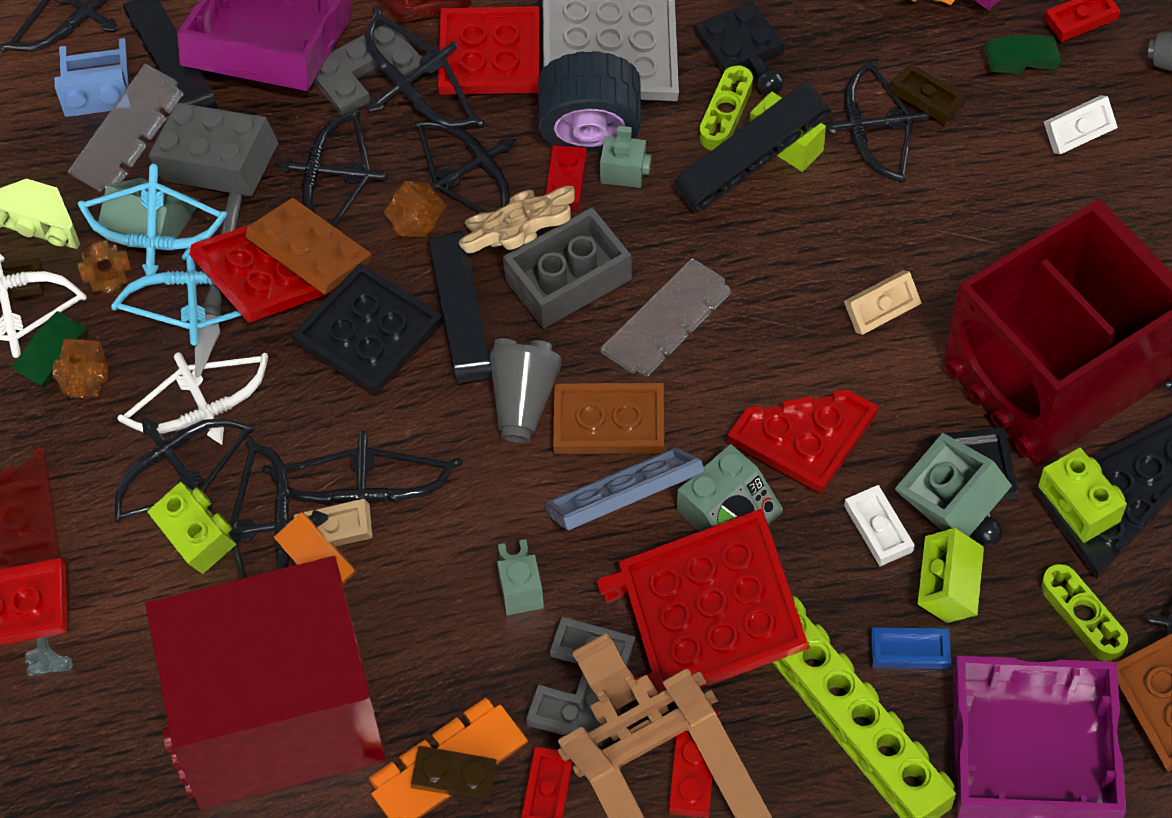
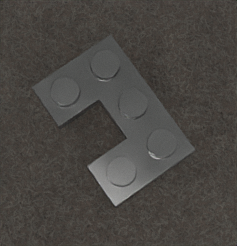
(344, 65)
(563, 711)

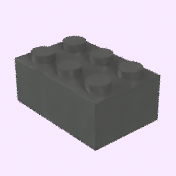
(214, 149)
(567, 267)

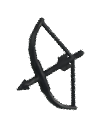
(893, 119)
(351, 172)
(451, 177)
(166, 448)

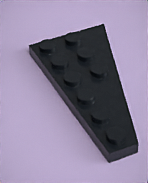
(1144, 475)

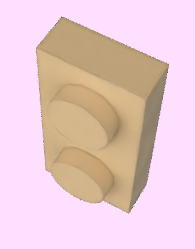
(882, 302)
(346, 522)

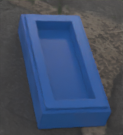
(910, 648)

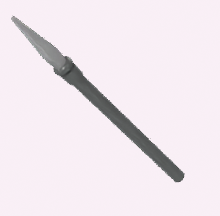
(213, 300)

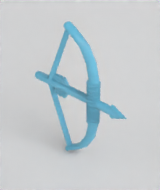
(152, 201)
(191, 312)

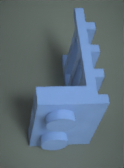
(92, 88)

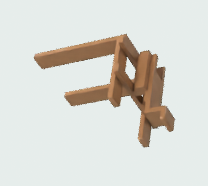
(617, 687)

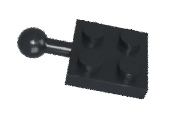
(744, 40)
(994, 446)

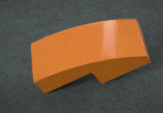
(307, 543)

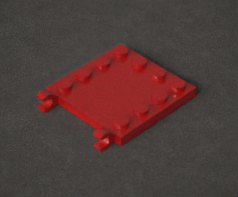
(711, 602)

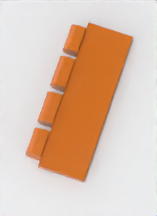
(489, 735)

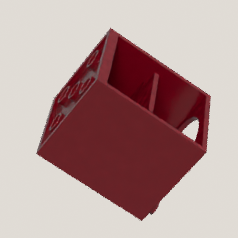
(1063, 331)
(263, 684)

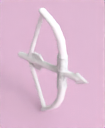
(11, 322)
(191, 382)

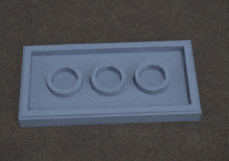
(623, 488)

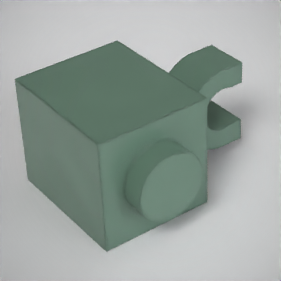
(624, 159)
(519, 580)

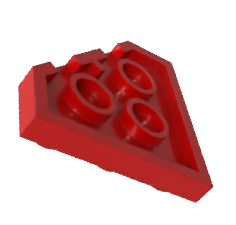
(805, 435)

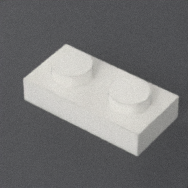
(1080, 124)
(879, 525)

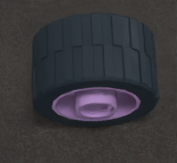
(588, 98)

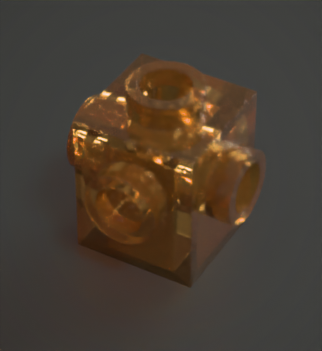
(414, 209)
(104, 280)
(81, 368)

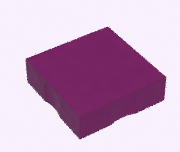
(263, 38)
(1036, 739)

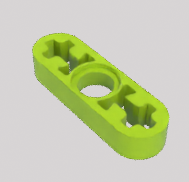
(725, 95)
(1084, 596)

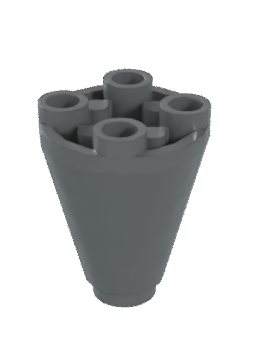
(522, 385)

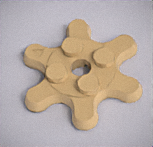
(518, 220)

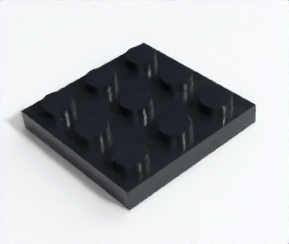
(367, 329)

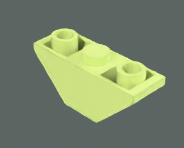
(37, 212)

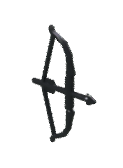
(81, 14)
(428, 64)
(361, 462)
(246, 529)

